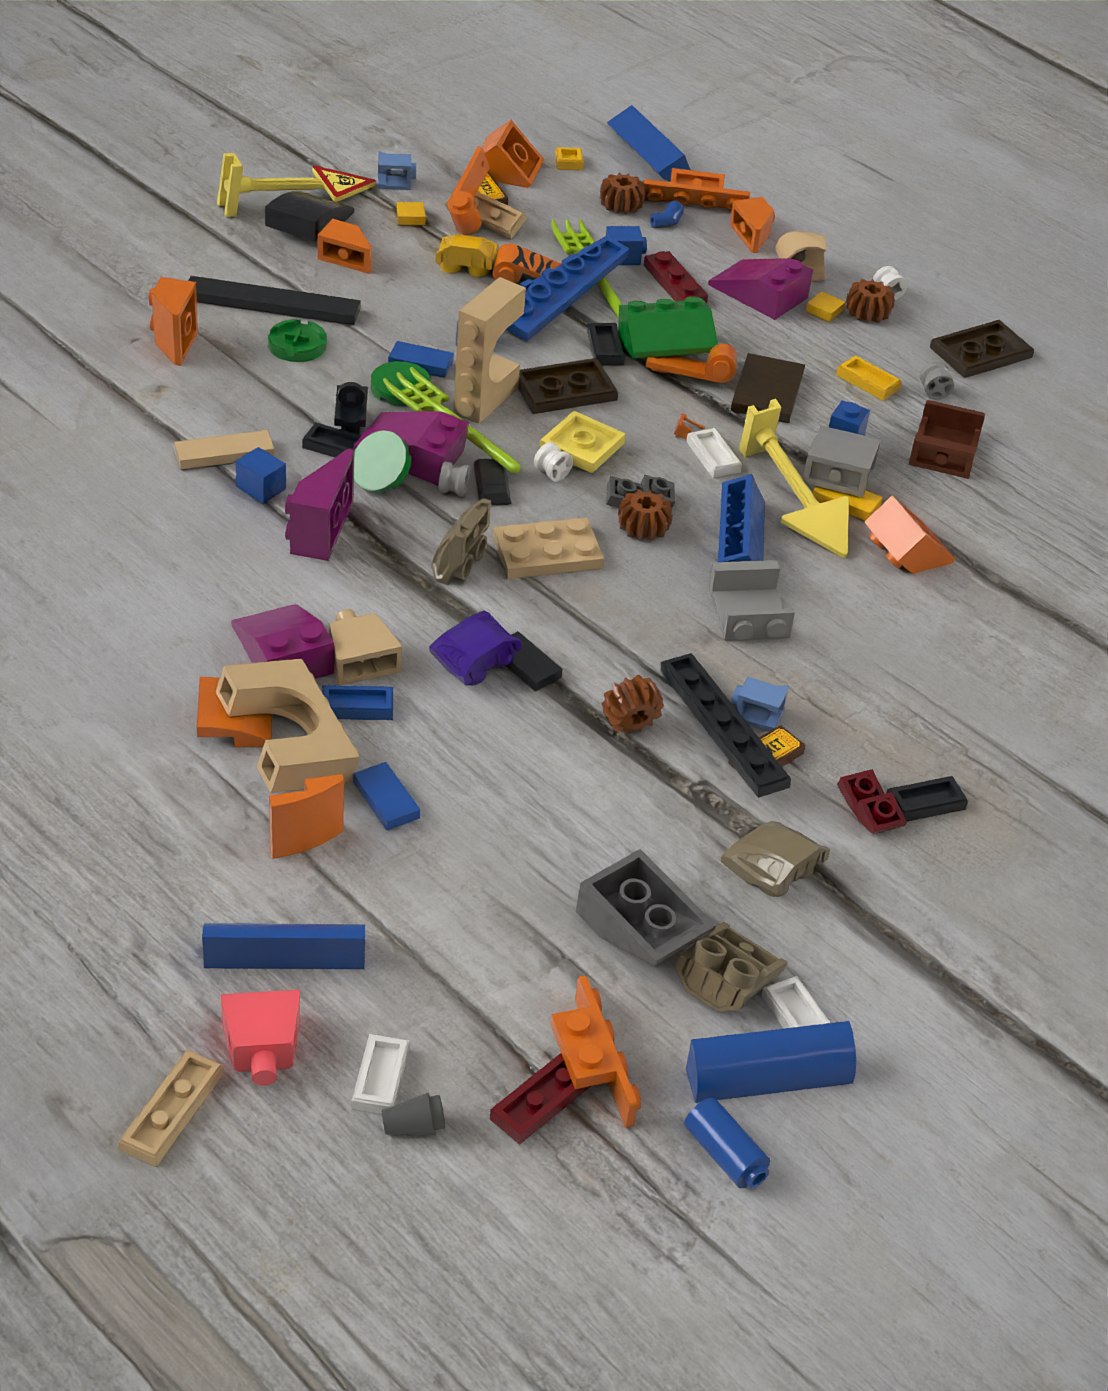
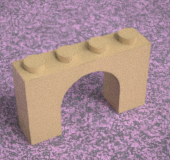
(484, 379)
(292, 692)

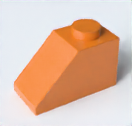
(752, 221)
(345, 246)

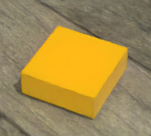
(569, 158)
(410, 213)
(825, 306)

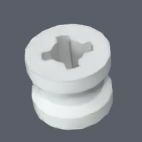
(891, 278)
(553, 461)

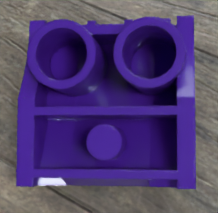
(475, 647)

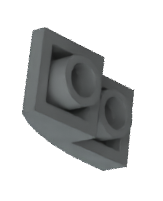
(618, 488)

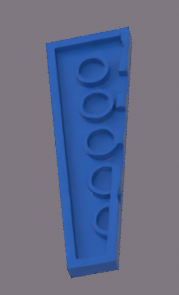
(565, 284)

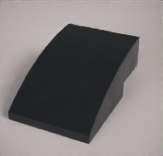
(304, 214)

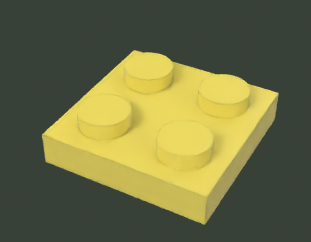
(585, 440)

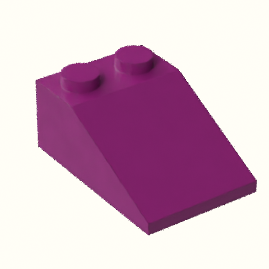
(766, 284)
(430, 438)
(321, 507)
(287, 635)

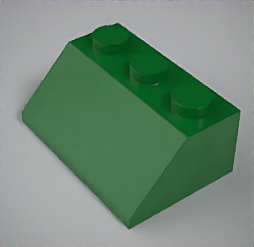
(667, 327)

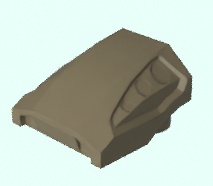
(462, 544)
(774, 857)
(727, 969)

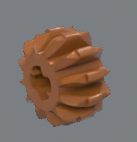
(622, 193)
(870, 300)
(645, 515)
(632, 704)

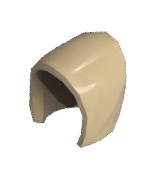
(806, 248)

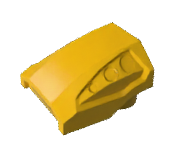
(468, 251)

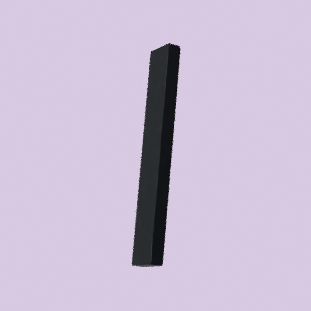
(276, 300)
(725, 725)

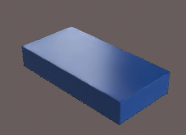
(433, 360)
(360, 702)
(386, 796)

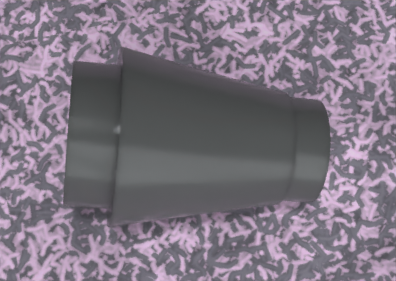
(415, 1116)

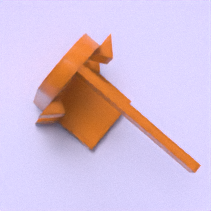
(681, 429)

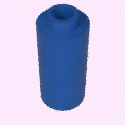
(727, 1143)

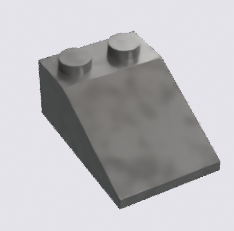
(641, 909)

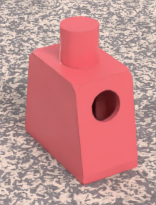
(261, 1031)

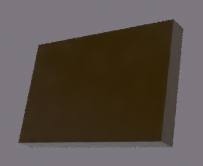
(981, 348)
(766, 380)
(566, 386)

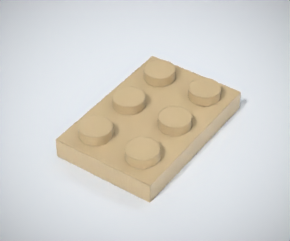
(547, 547)

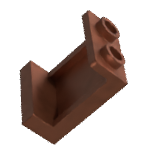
(947, 439)

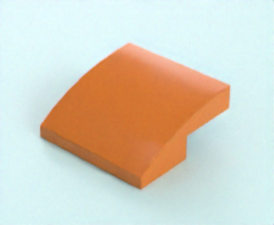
(215, 722)
(306, 817)

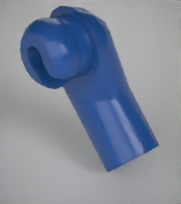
(670, 217)

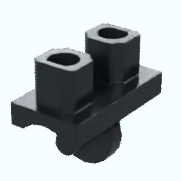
(351, 407)

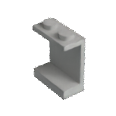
(841, 461)
(749, 601)

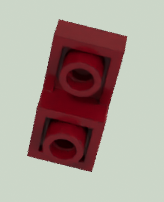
(869, 803)

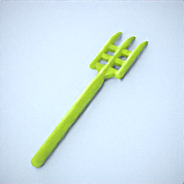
(572, 244)
(434, 404)

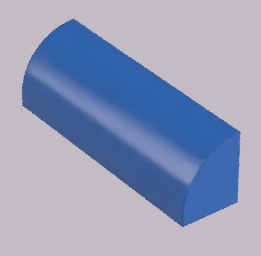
(648, 142)
(741, 521)
(283, 946)
(771, 1061)

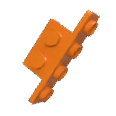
(694, 188)
(590, 1050)

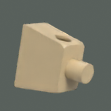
(363, 648)

